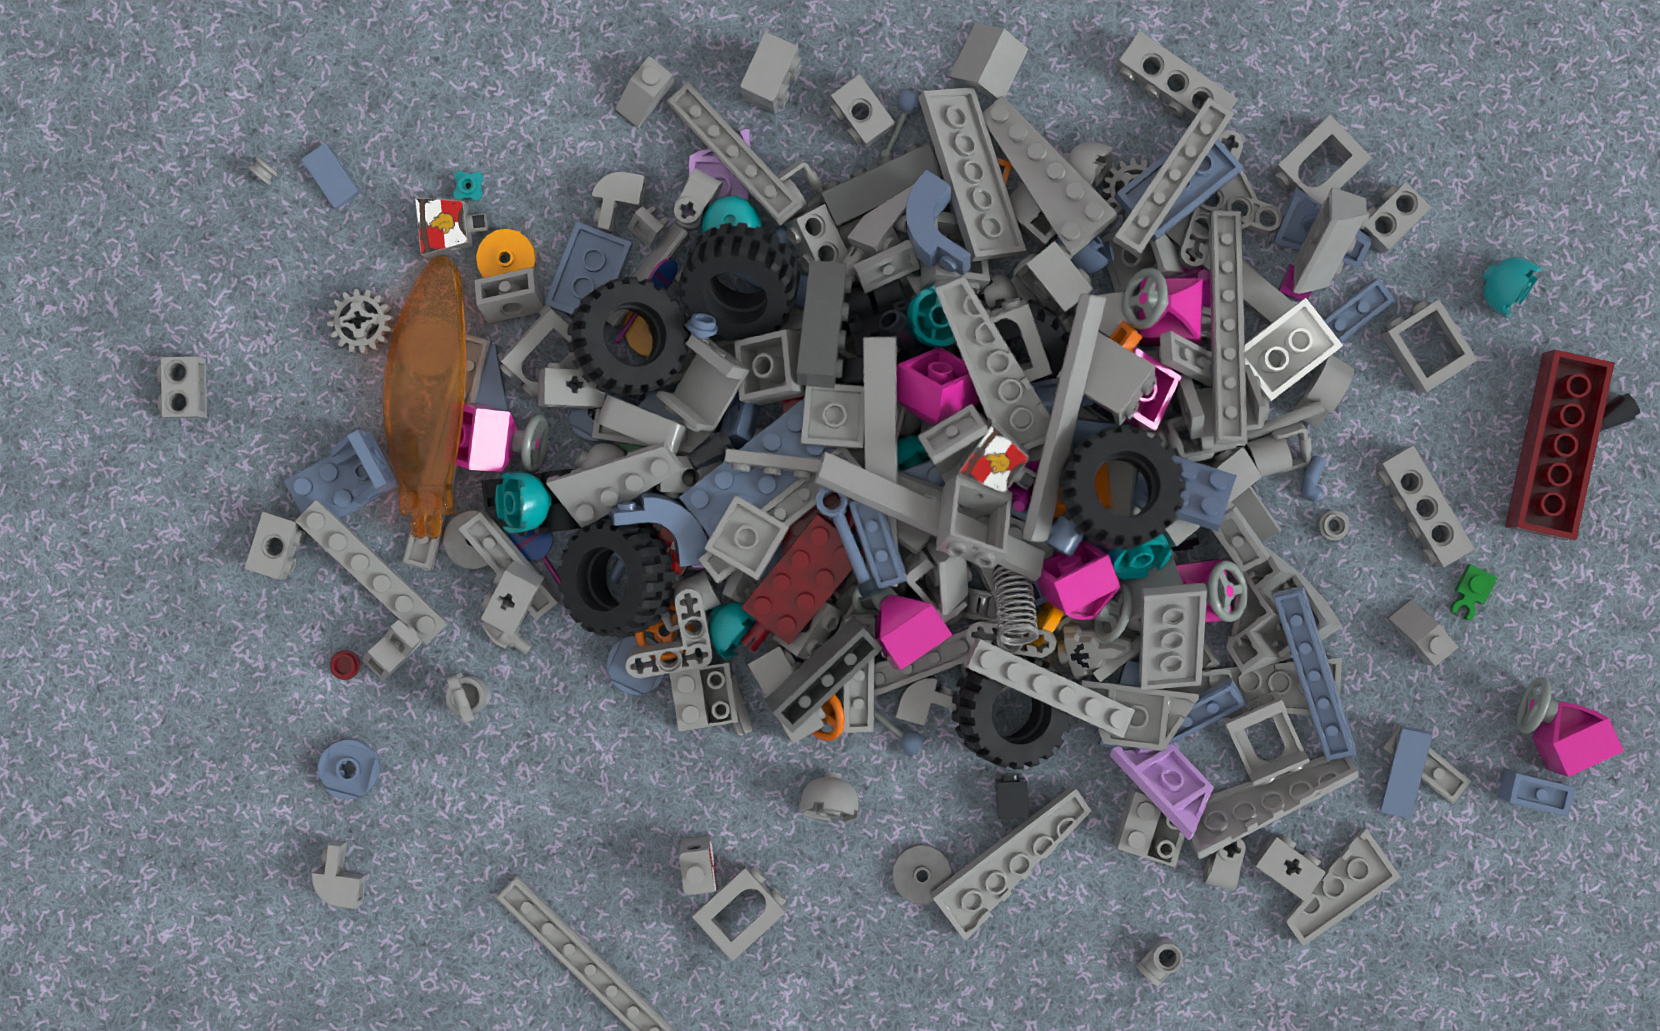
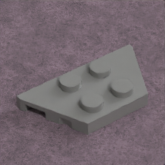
(1155, 717)

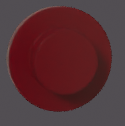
(345, 664)

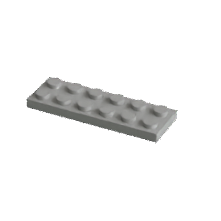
(973, 172)

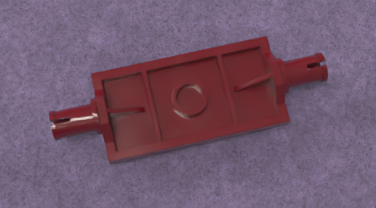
(799, 582)

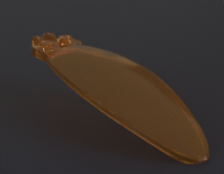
(426, 395)

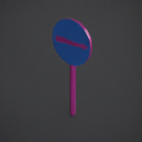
(663, 276)
(535, 548)

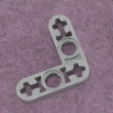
(689, 641)

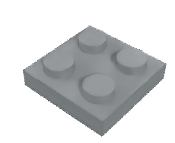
(834, 417)
(746, 537)

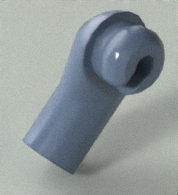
(1311, 477)

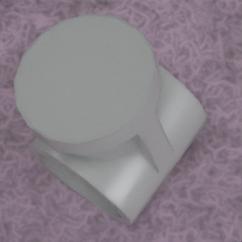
(1159, 970)

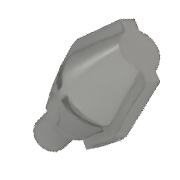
(504, 640)

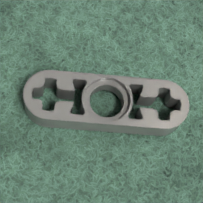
(1033, 650)

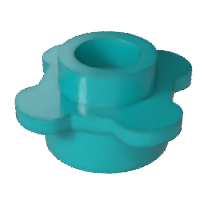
(474, 191)

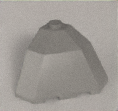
(1258, 633)

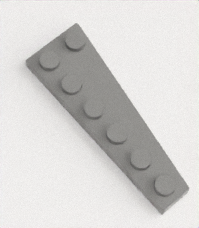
(1059, 190)
(992, 367)
(1256, 683)
(1248, 807)
(990, 877)

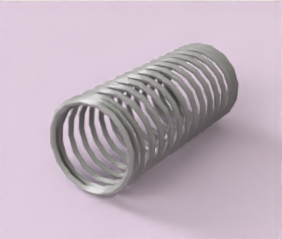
(1007, 629)

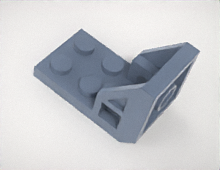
(347, 478)

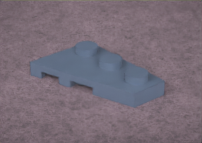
(1298, 221)

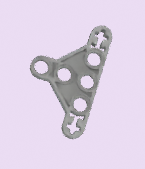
(1235, 191)

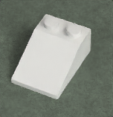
(1289, 348)

